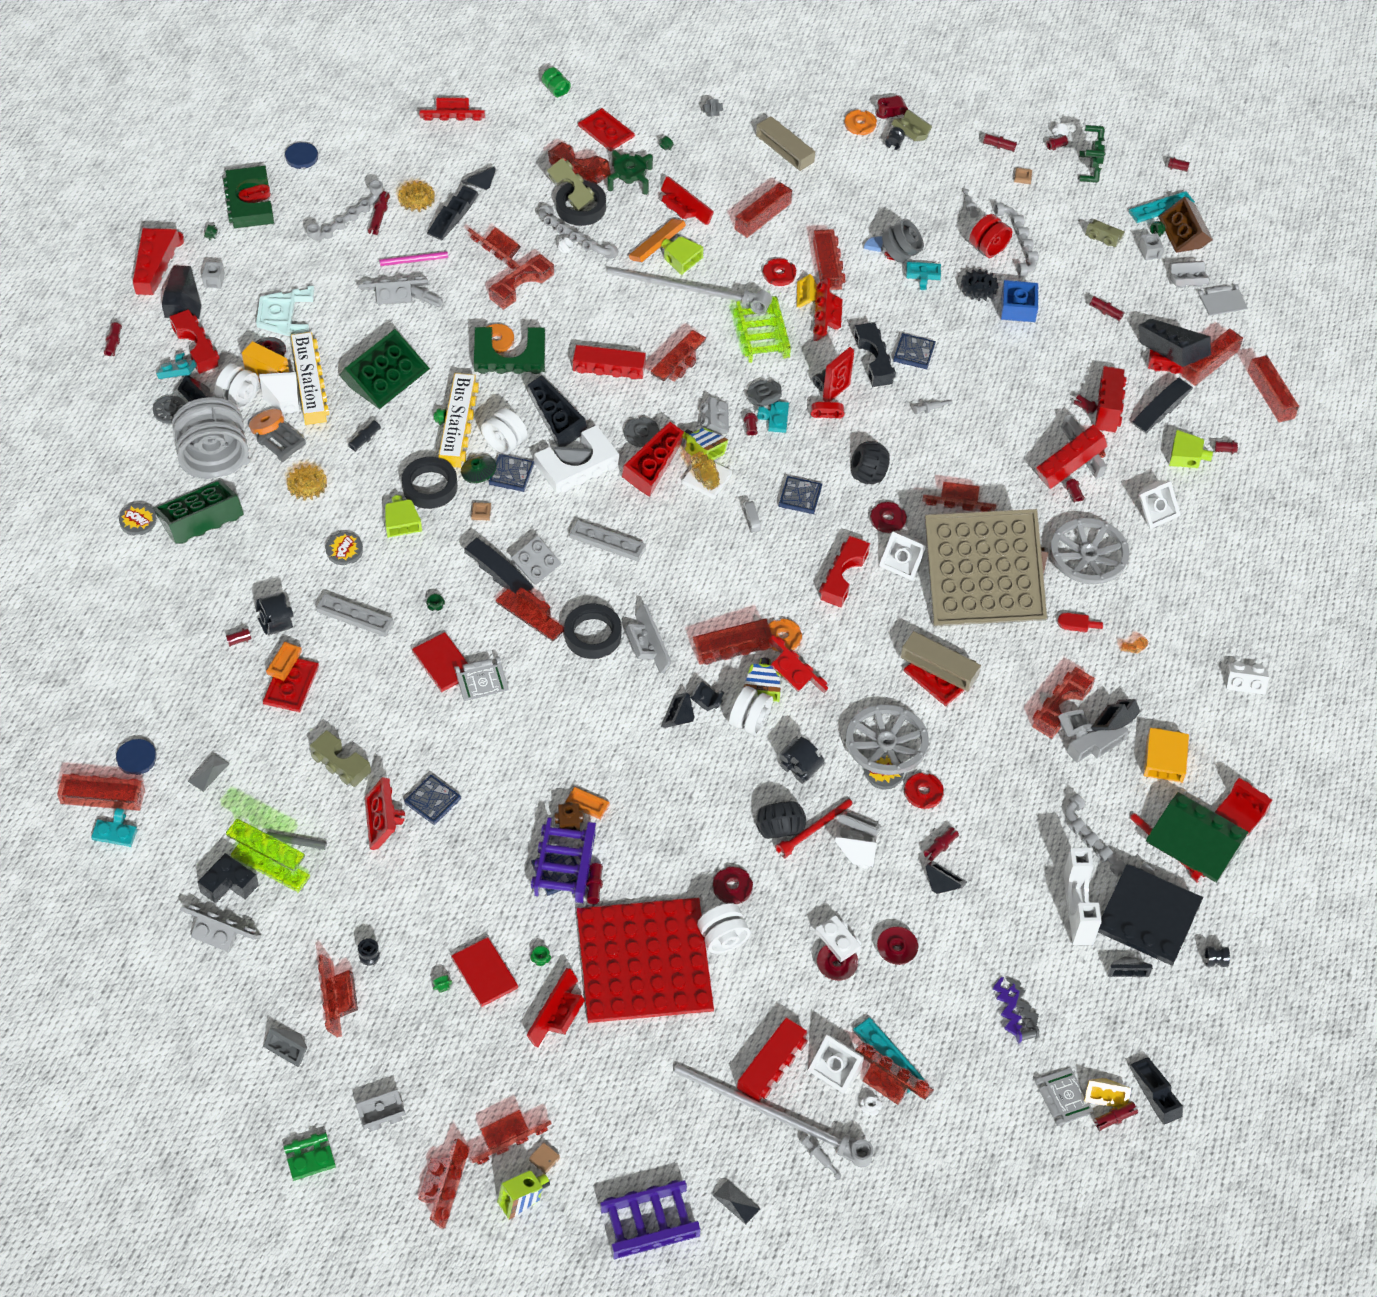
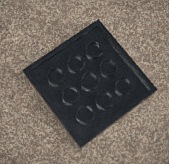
(1149, 914)

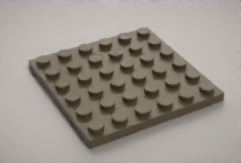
(985, 567)

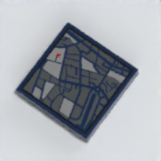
(914, 351)
(512, 473)
(800, 495)
(432, 799)
(557, 876)

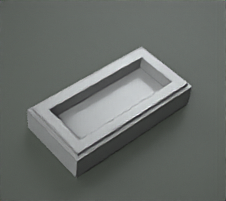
(859, 823)

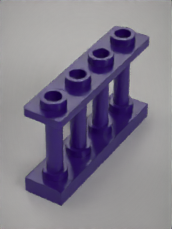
(580, 870)
(645, 1241)

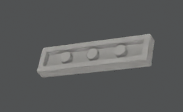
(1072, 430)
(608, 541)
(355, 615)

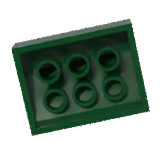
(384, 370)
(199, 511)
(1197, 837)

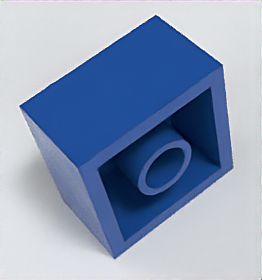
(1019, 301)

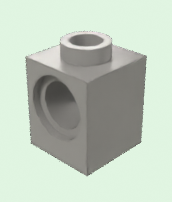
(1151, 246)
(213, 275)

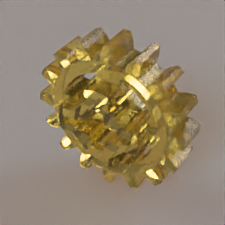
(416, 196)
(705, 470)
(307, 482)

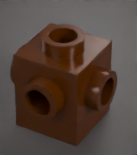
(569, 816)

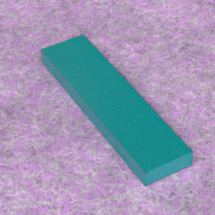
(1156, 207)
(874, 1036)

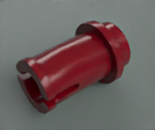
(1054, 143)
(1178, 164)
(1088, 406)
(751, 426)
(1231, 447)
(1074, 489)
(238, 637)

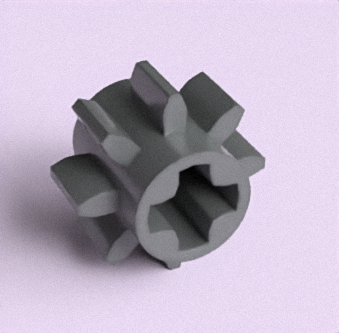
(712, 107)

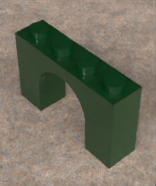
(244, 213)
(530, 360)

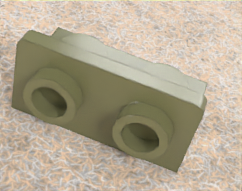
(913, 126)
(1105, 233)

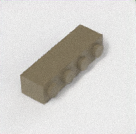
(785, 143)
(940, 661)

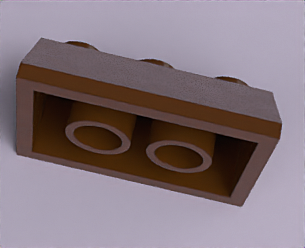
(1185, 226)

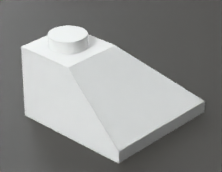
(281, 391)
(1159, 503)
(903, 555)
(857, 846)

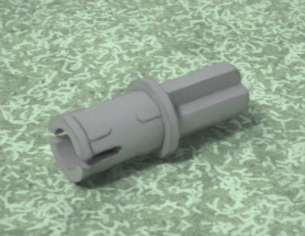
(426, 296)

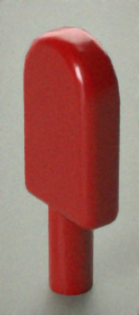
(1077, 622)

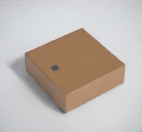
(1023, 176)
(481, 511)
(544, 1158)

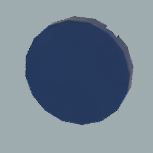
(301, 155)
(136, 757)

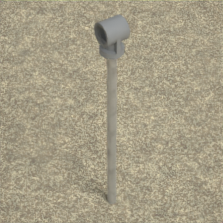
(757, 301)
(847, 1147)

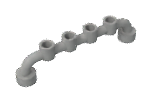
(547, 214)
(313, 230)
(1022, 233)
(1091, 839)

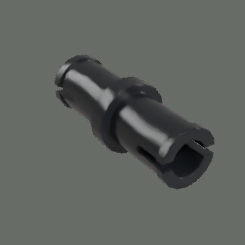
(364, 435)

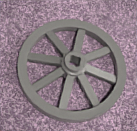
(1089, 549)
(888, 738)

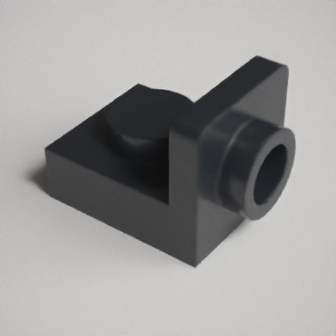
(706, 697)

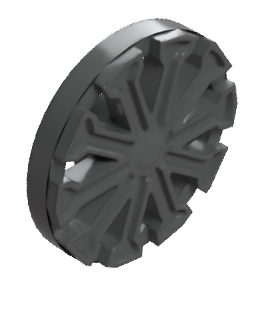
(168, 408)

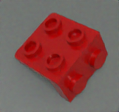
(1244, 805)

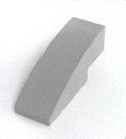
(1096, 743)

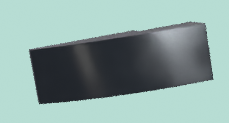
(1117, 715)
(1157, 1090)

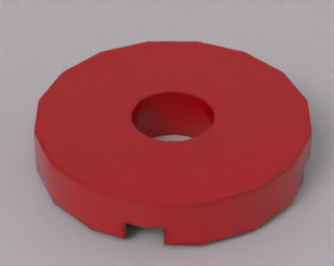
(779, 279)
(920, 800)

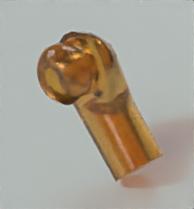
(1135, 647)

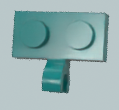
(924, 272)
(179, 368)
(777, 416)
(115, 831)

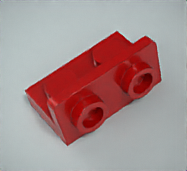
(1160, 363)

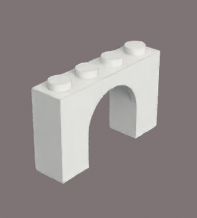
(564, 476)
(1083, 916)

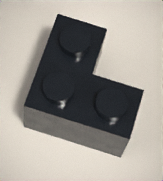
(227, 875)

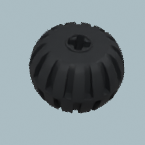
(870, 462)
(781, 819)

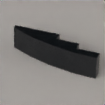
(453, 213)
(1162, 405)
(497, 566)

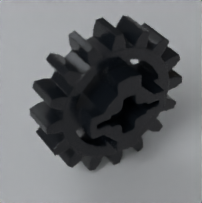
(979, 284)

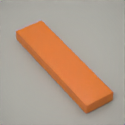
(655, 241)

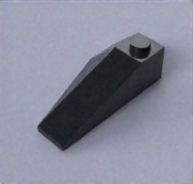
(181, 293)

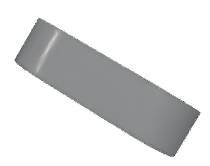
(751, 516)

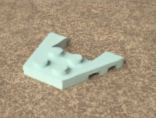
(277, 309)

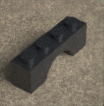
(869, 338)

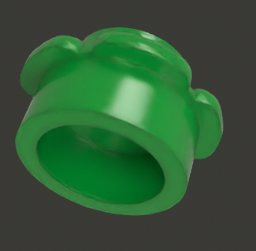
(440, 416)
(540, 950)
(442, 984)

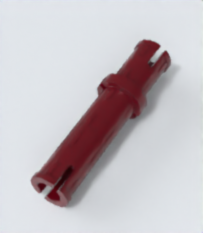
(380, 208)

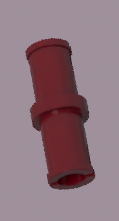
(1000, 142)
(1107, 308)
(112, 339)
(941, 843)
(594, 883)
(1115, 1116)

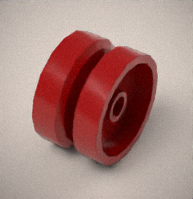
(990, 235)

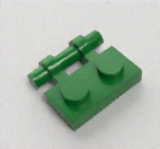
(311, 1162)

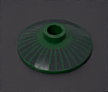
(478, 468)

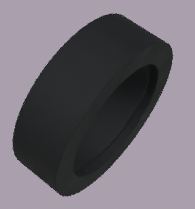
(581, 218)
(426, 465)
(588, 612)

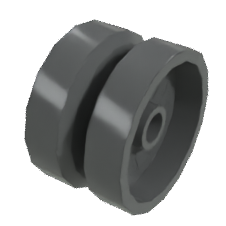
(902, 240)

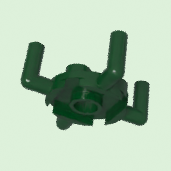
(1096, 154)
(628, 175)

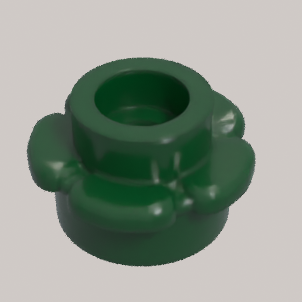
(666, 143)
(1157, 226)
(211, 232)
(435, 598)

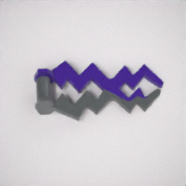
(1014, 1002)

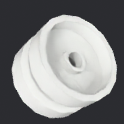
(236, 385)
(504, 431)
(750, 710)
(723, 928)

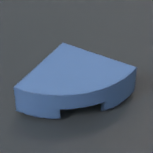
(874, 244)

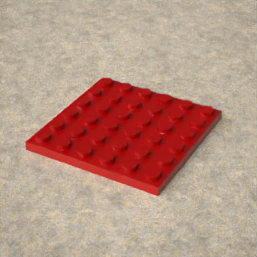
(644, 960)

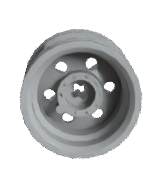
(210, 438)

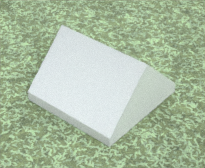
(836, 1064)

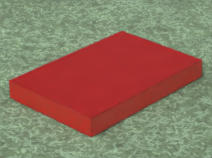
(606, 129)
(838, 375)
(438, 659)
(937, 687)
(294, 689)
(484, 972)

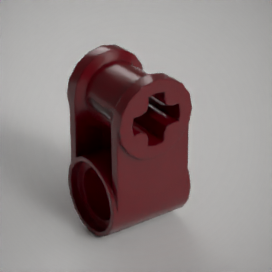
(892, 106)

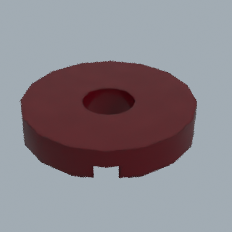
(884, 525)
(729, 895)

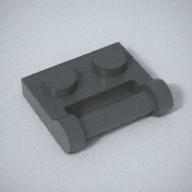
(286, 437)

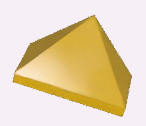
(806, 290)
(1107, 1092)

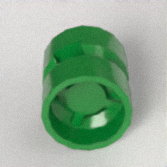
(556, 82)

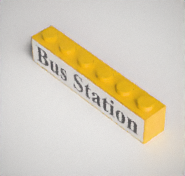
(308, 378)
(458, 419)

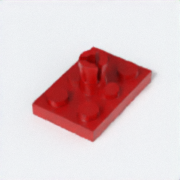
(381, 813)

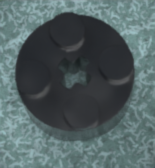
(274, 613)
(801, 759)

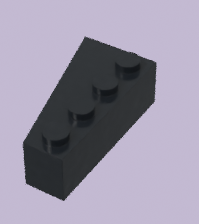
(1174, 342)
(556, 412)

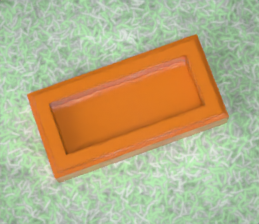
(284, 661)
(588, 802)

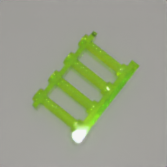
(775, 321)
(267, 855)

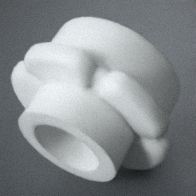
(1059, 130)
(565, 245)
(877, 1105)

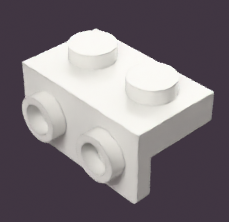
(1247, 678)
(838, 938)

